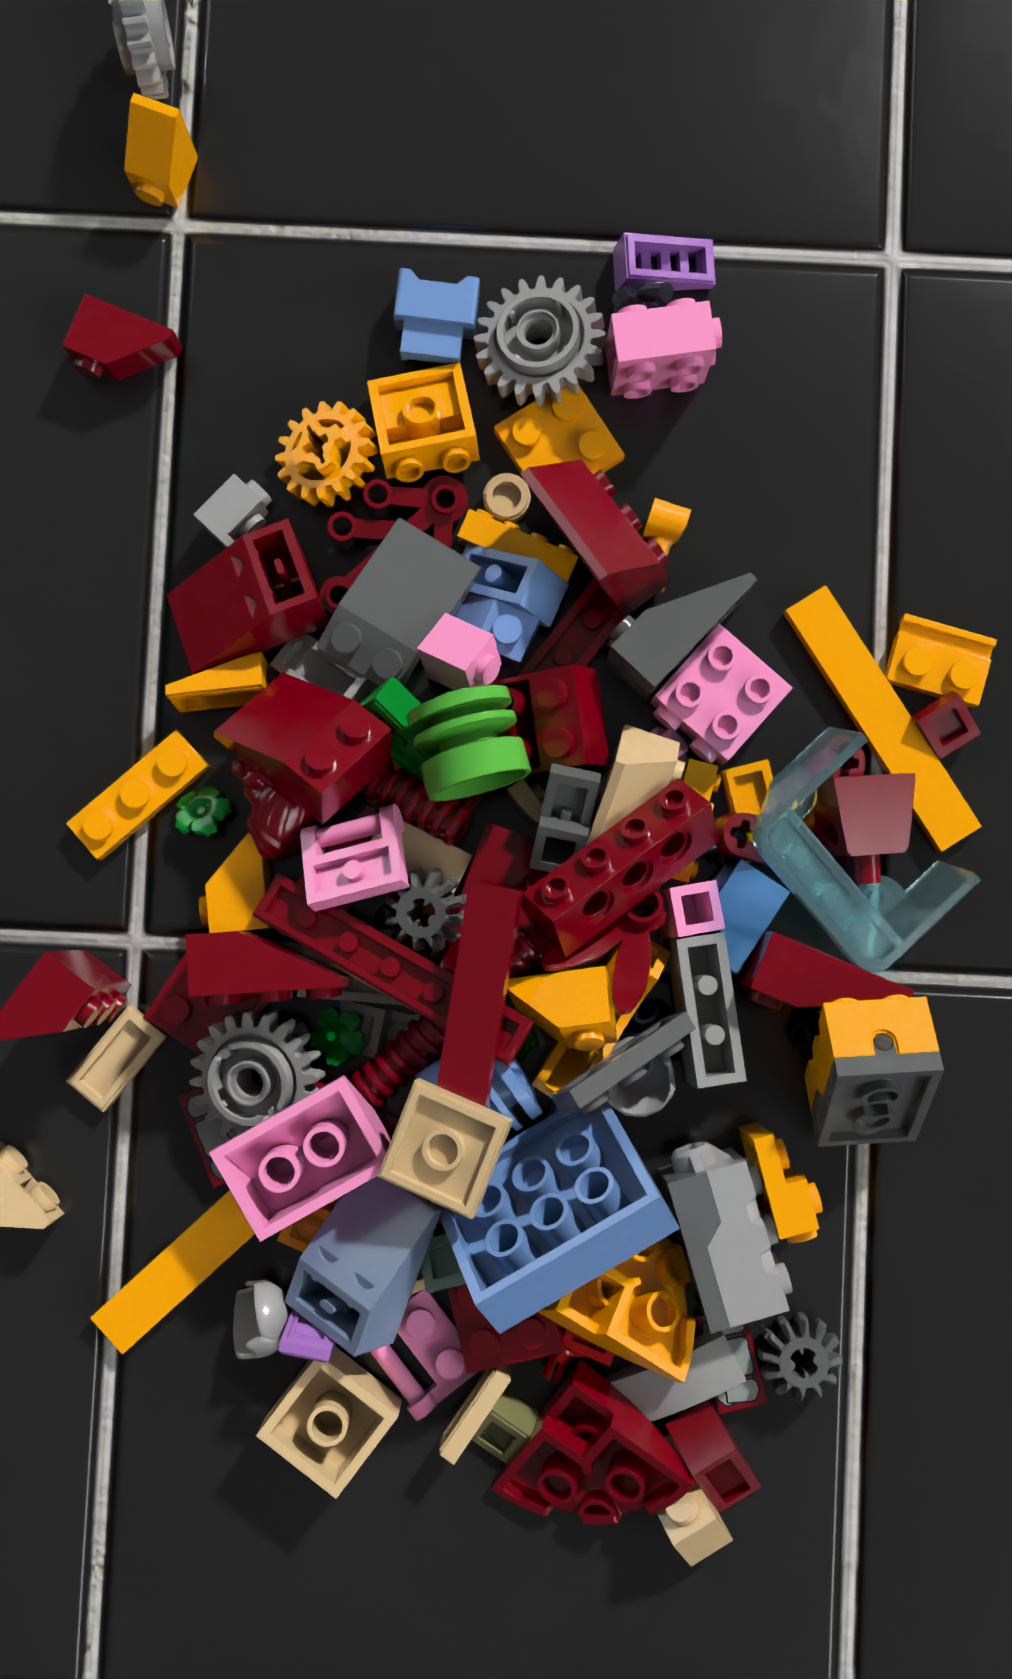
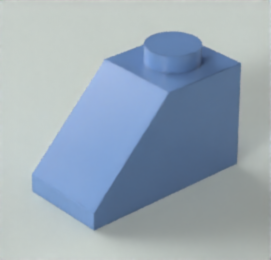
(517, 582)
(511, 627)
(748, 906)

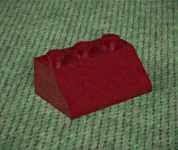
(601, 531)
(63, 994)

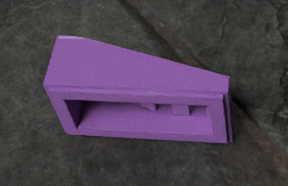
(662, 247)
(305, 1340)

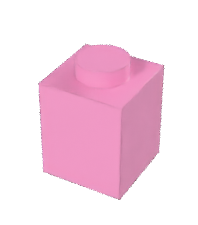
(459, 654)
(692, 910)

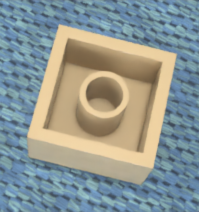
(330, 1420)

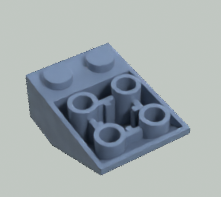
(364, 1265)

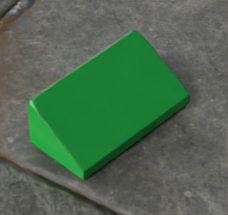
(391, 705)

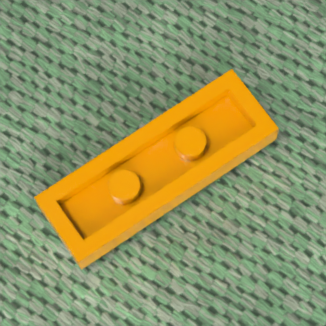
(138, 795)

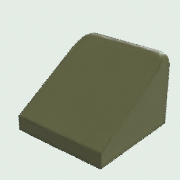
(506, 1426)

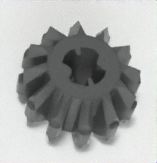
(427, 928)
(802, 1375)

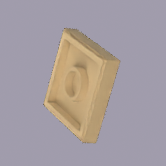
(445, 1148)

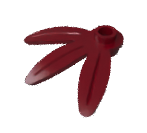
(634, 957)

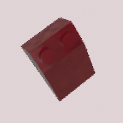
(309, 743)
(801, 976)

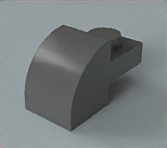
(564, 816)

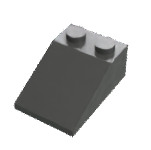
(397, 605)
(664, 636)

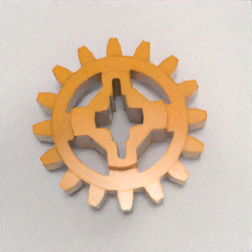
(329, 450)

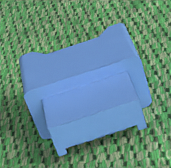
(435, 317)

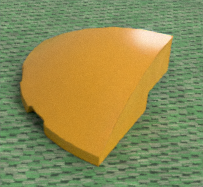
(636, 1310)

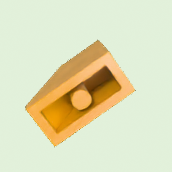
(158, 152)
(236, 891)
(569, 1006)

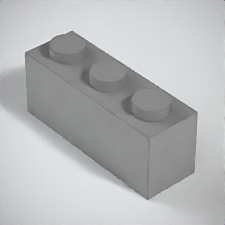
(705, 991)

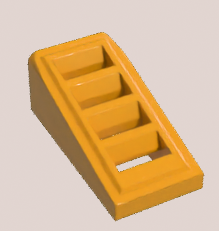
(221, 686)

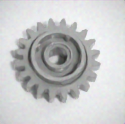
(144, 43)
(547, 368)
(248, 1045)

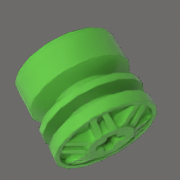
(465, 733)

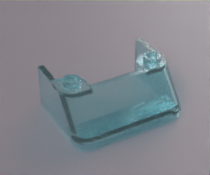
(867, 921)

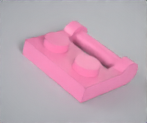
(355, 870)
(435, 1343)

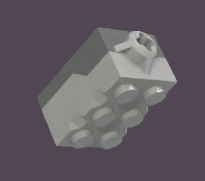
(725, 1235)

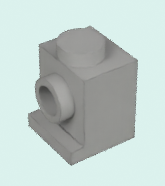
(234, 510)

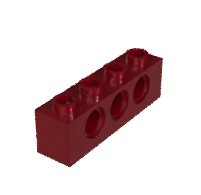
(621, 867)

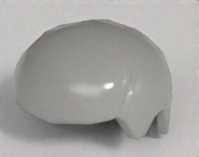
(647, 1093)
(259, 1319)

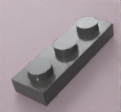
(624, 1064)

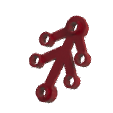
(428, 514)

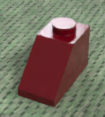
(116, 341)
(712, 1455)

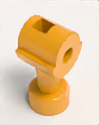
(666, 524)

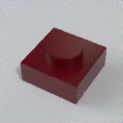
(946, 724)

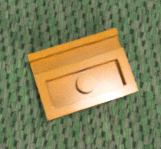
(939, 659)

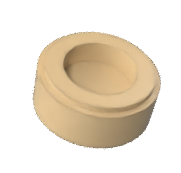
(507, 498)

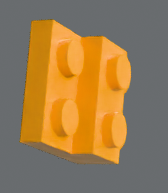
(423, 422)
(787, 1193)

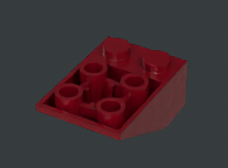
(247, 599)
(558, 718)
(241, 962)

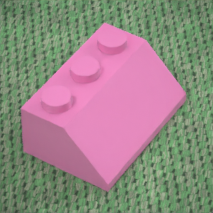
(303, 1157)

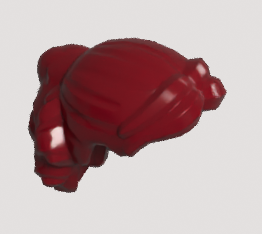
(274, 816)

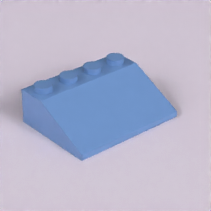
(556, 1215)

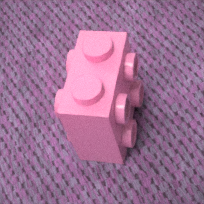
(661, 347)
(719, 696)

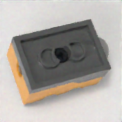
(872, 1070)

